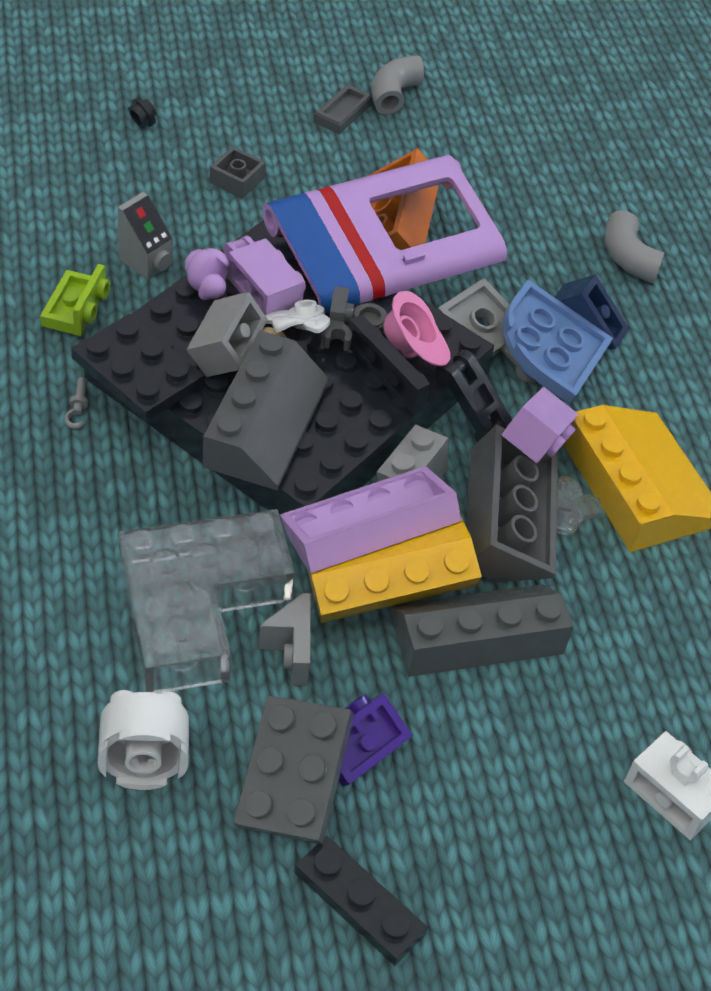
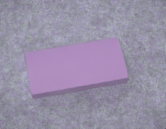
(371, 518)

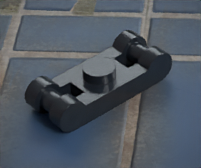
(476, 396)

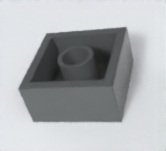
(237, 172)

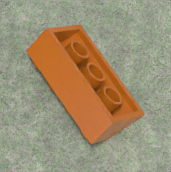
(409, 214)

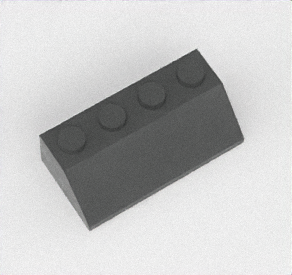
(264, 412)
(512, 510)
(481, 629)

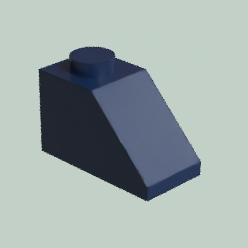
(594, 304)

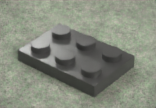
(294, 769)

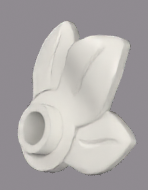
(304, 316)

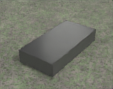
(343, 109)

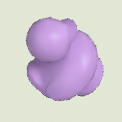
(207, 272)

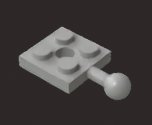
(485, 302)

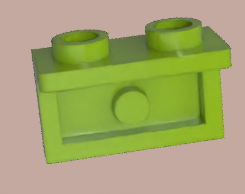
(76, 301)

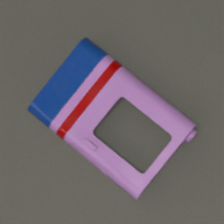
(346, 245)

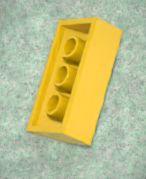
(398, 574)

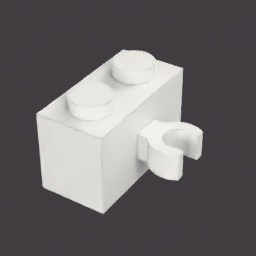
(673, 784)

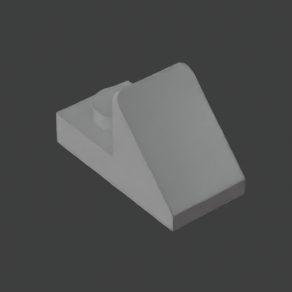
(291, 632)

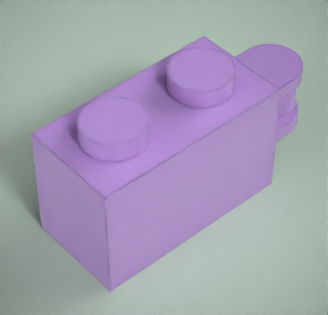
(264, 274)
(541, 425)

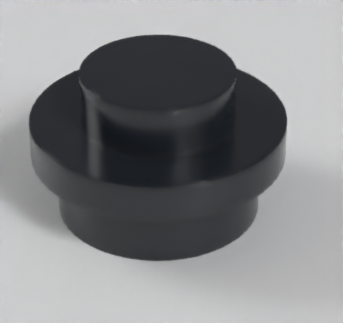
(142, 112)

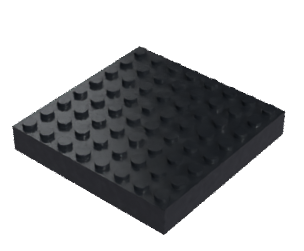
(354, 421)

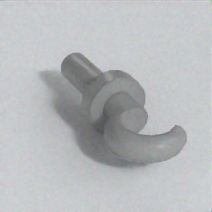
(78, 403)

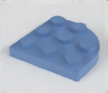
(552, 341)

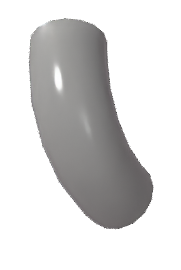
(392, 78)
(630, 251)

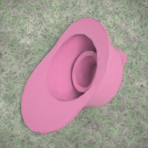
(414, 330)

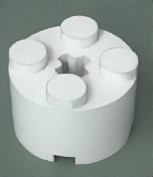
(143, 739)

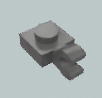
(340, 316)

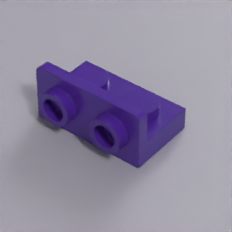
(373, 735)

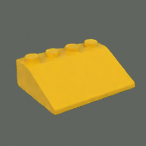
(639, 475)

